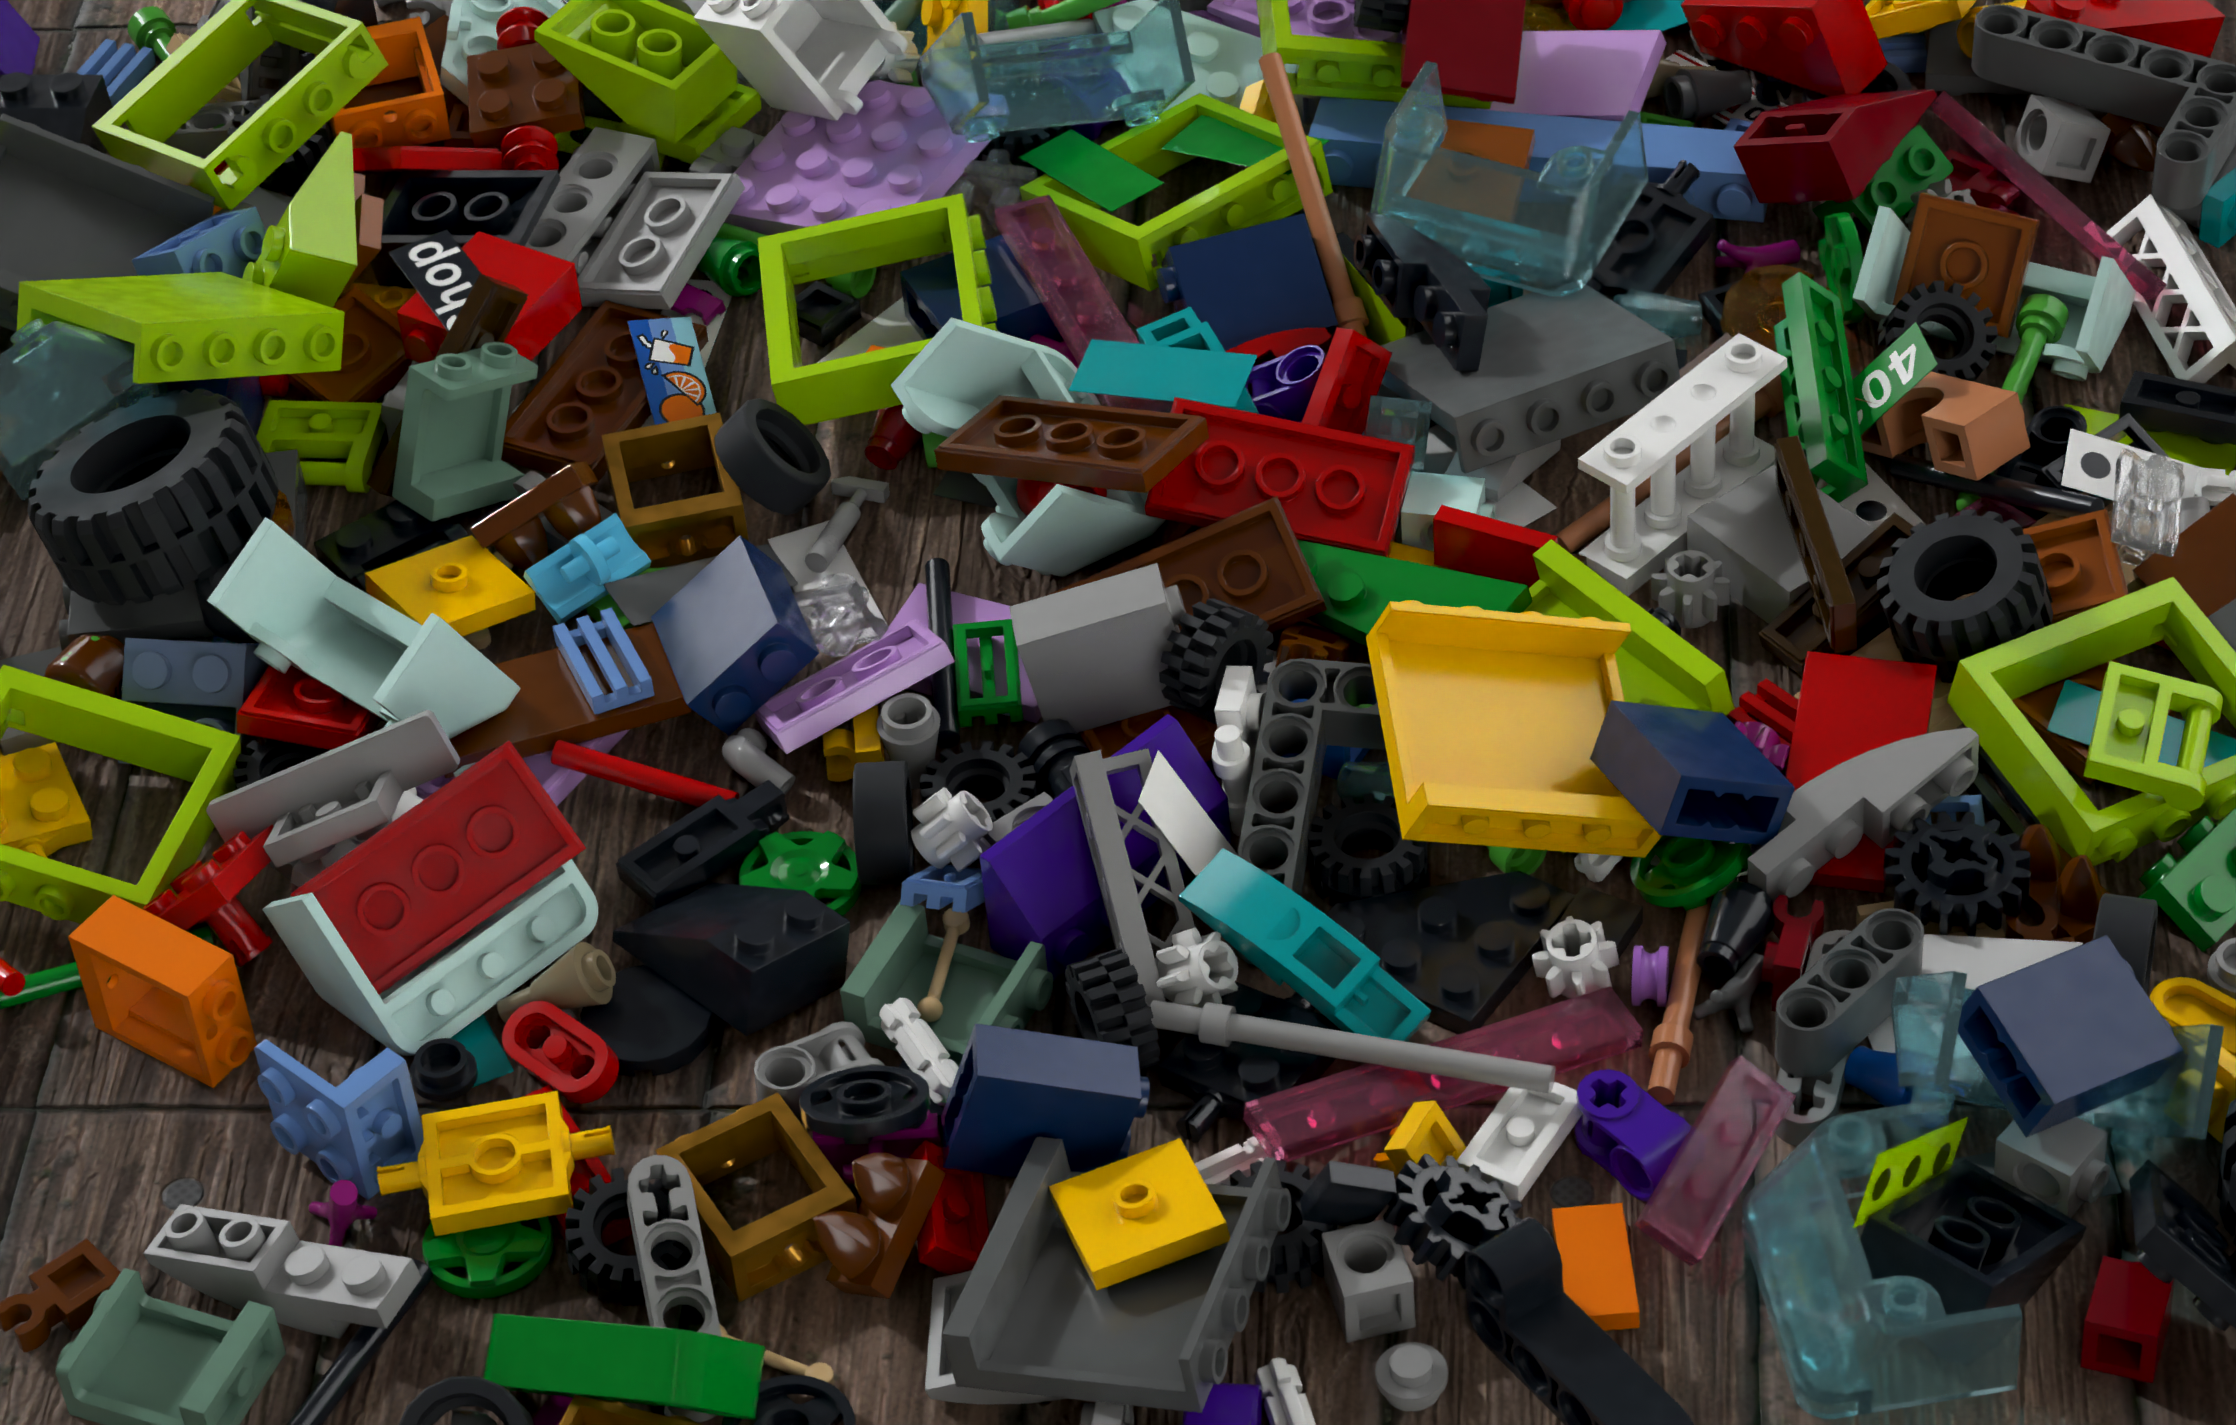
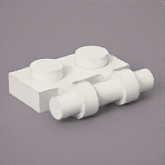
(1235, 743)

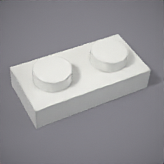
(1522, 1137)

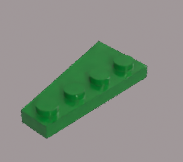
(1362, 584)

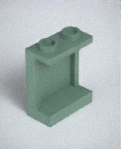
(457, 431)
(976, 989)
(165, 1361)

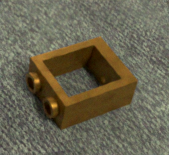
(656, 529)
(755, 1254)

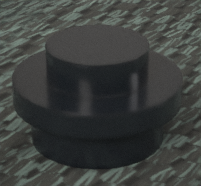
(443, 1070)

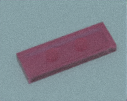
(1715, 1161)

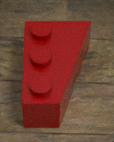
(2171, 23)
(1802, 42)

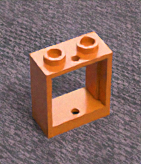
(417, 117)
(164, 991)

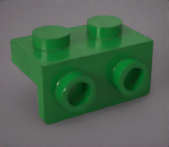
(1909, 170)
(2200, 883)

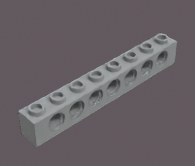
(577, 215)

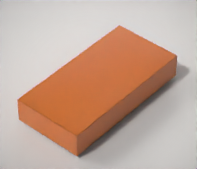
(1597, 1263)

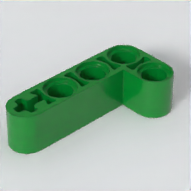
(625, 1364)

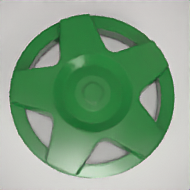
(1842, 261)
(805, 863)
(1688, 870)
(485, 1255)

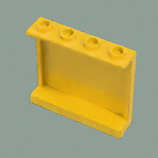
(1498, 727)

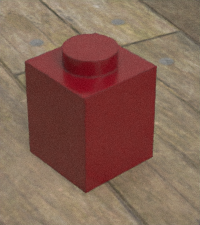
(2126, 1320)

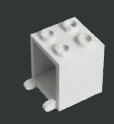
(804, 52)

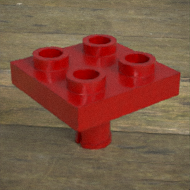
(210, 892)

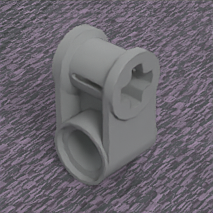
(798, 1064)

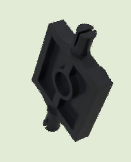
(1655, 238)
(1228, 1077)

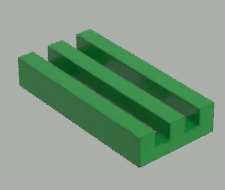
(990, 704)

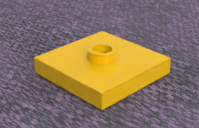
(1913, 16)
(454, 582)
(1139, 1214)

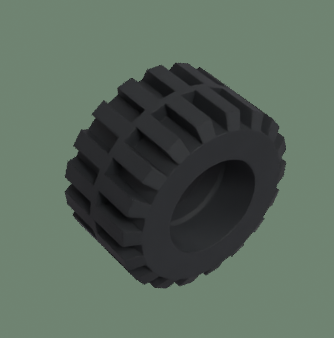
(1958, 559)

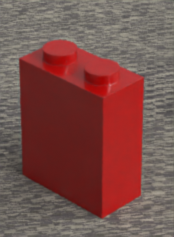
(545, 278)

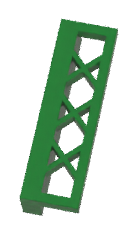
(1820, 386)

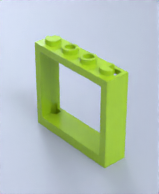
(209, 62)
(1338, 64)
(1239, 202)
(851, 245)
(1993, 678)
(125, 734)

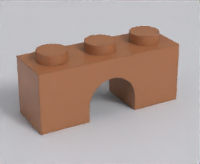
(1964, 422)

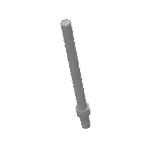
(1221, 1025)

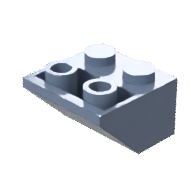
(192, 680)

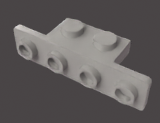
(337, 792)

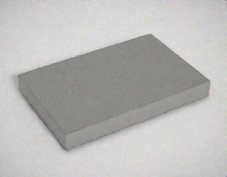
(658, 239)

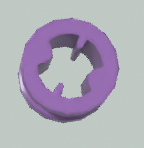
(1650, 976)

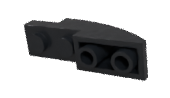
(1426, 283)

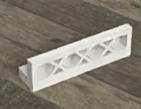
(2197, 286)

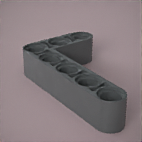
(2125, 78)
(1294, 782)

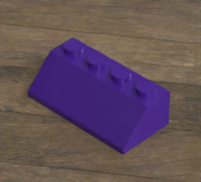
(1043, 874)

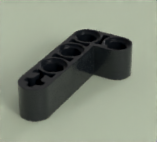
(1550, 1341)

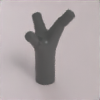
(1736, 994)

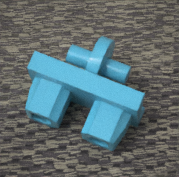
(577, 571)

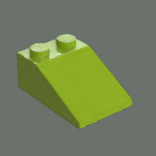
(641, 61)
(315, 240)

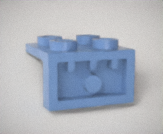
(214, 245)
(345, 1127)

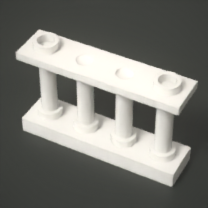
(1649, 446)

